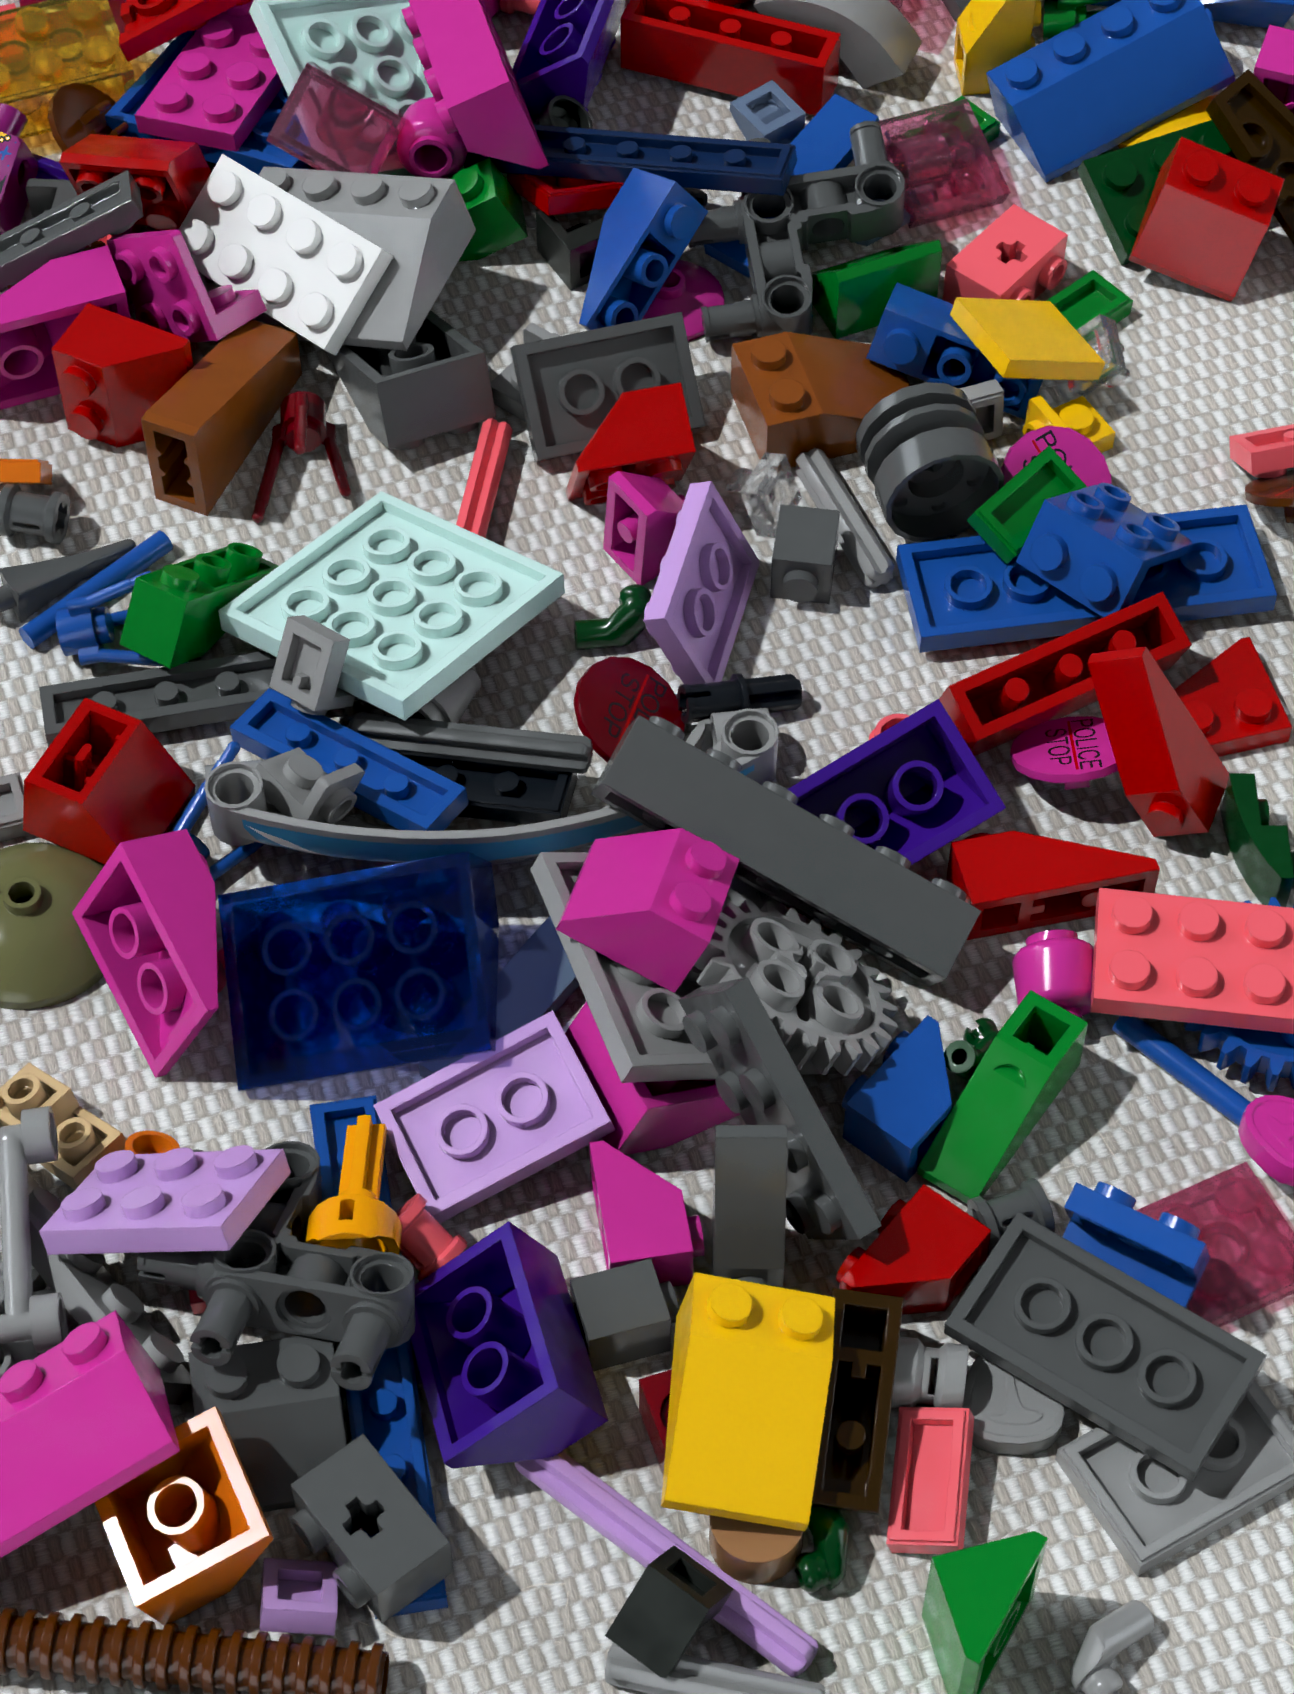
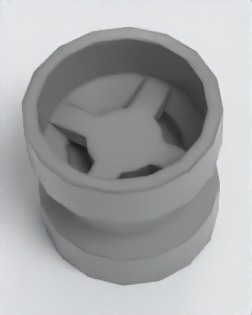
(914, 1369)

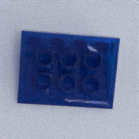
(362, 970)

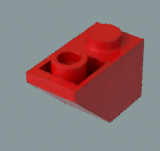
(922, 1254)

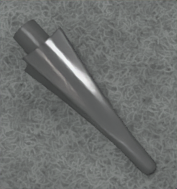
(36, 584)

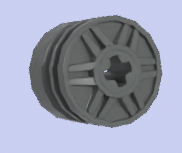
(928, 460)

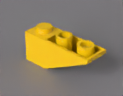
(991, 35)

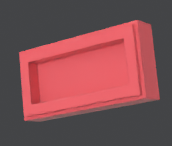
(930, 1480)

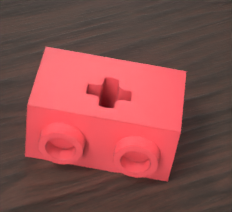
(1008, 260)

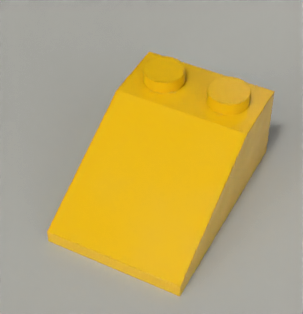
(747, 1401)

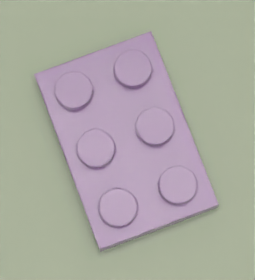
(701, 587)
(494, 1118)
(166, 1201)

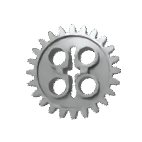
(807, 983)

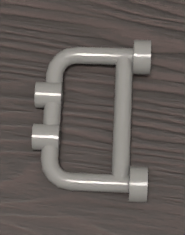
(26, 1315)

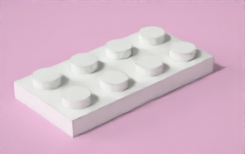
(300, 260)

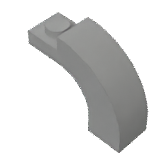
(874, 34)

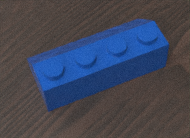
(1107, 80)

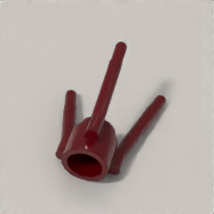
(302, 430)

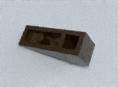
(858, 1401)

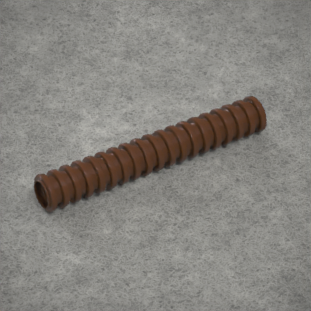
(185, 1658)

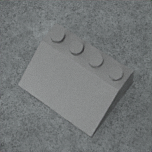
(407, 216)

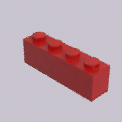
(730, 49)
(1056, 676)

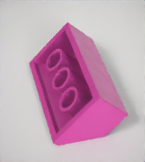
(473, 80)
(78, 1427)

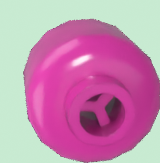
(425, 145)
(1057, 969)

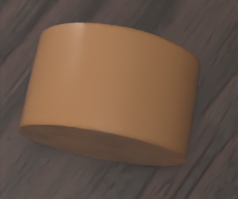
(753, 1550)

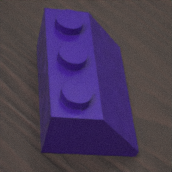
(566, 50)
(905, 787)
(503, 1354)

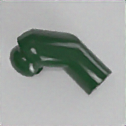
(618, 629)
(964, 1056)
(828, 1561)

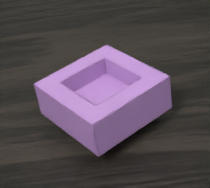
(298, 1597)

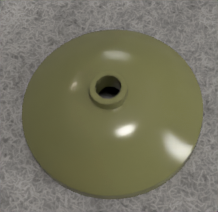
(40, 942)

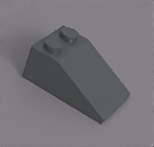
(419, 391)

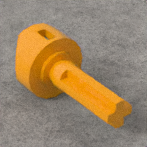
(357, 1214)

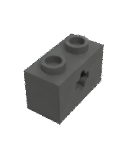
(360, 1491)

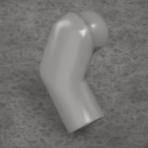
(1102, 1644)

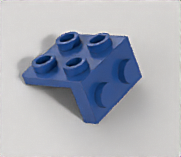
(1099, 546)
(1152, 1251)

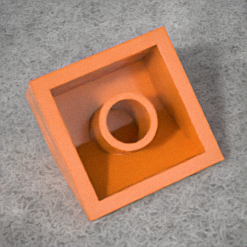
(186, 1523)

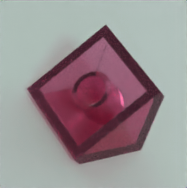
(336, 124)

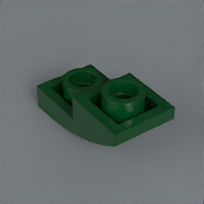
(1257, 848)

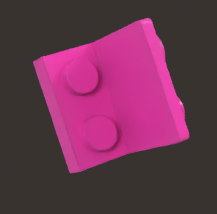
(171, 292)

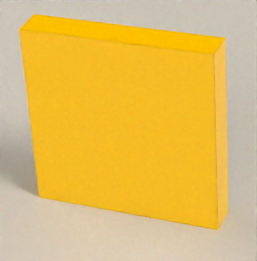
(1027, 339)

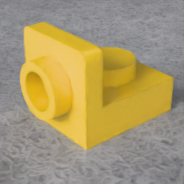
(1075, 414)

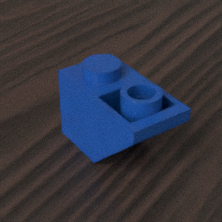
(902, 1103)

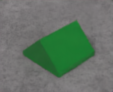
(857, 291)
(976, 1605)

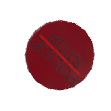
(614, 695)

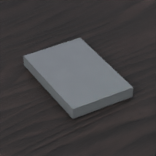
(1158, 1511)

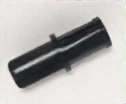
(774, 692)

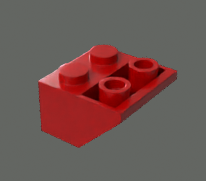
(164, 170)
(642, 436)
(103, 784)

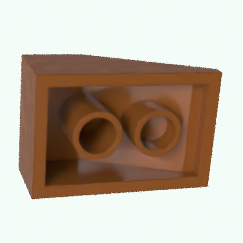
(807, 392)

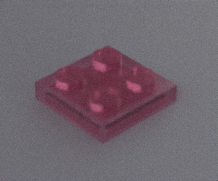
(1245, 1241)

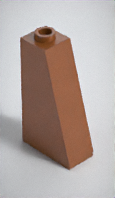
(218, 413)

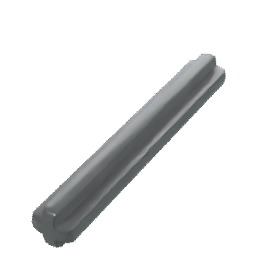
(477, 743)

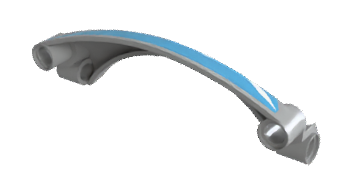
(245, 816)

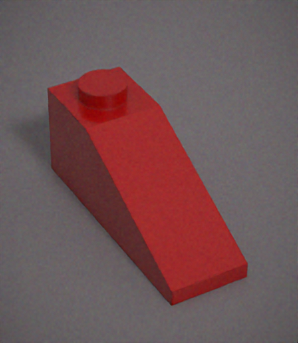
(1157, 745)
(1038, 879)

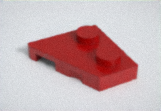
(1236, 702)

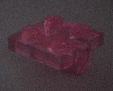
(943, 162)

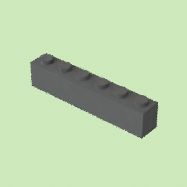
(790, 851)

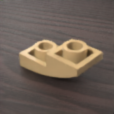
(80, 1134)

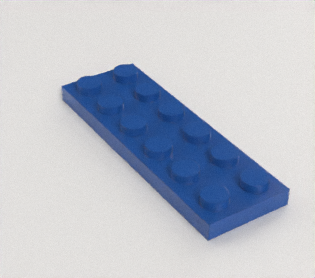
(970, 597)

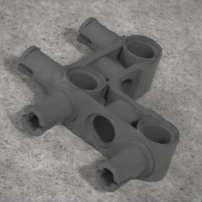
(812, 211)
(293, 1285)

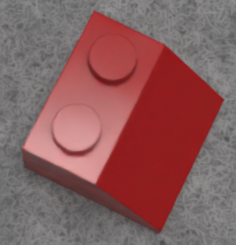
(1206, 218)
(114, 372)

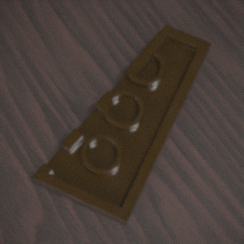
(1259, 134)

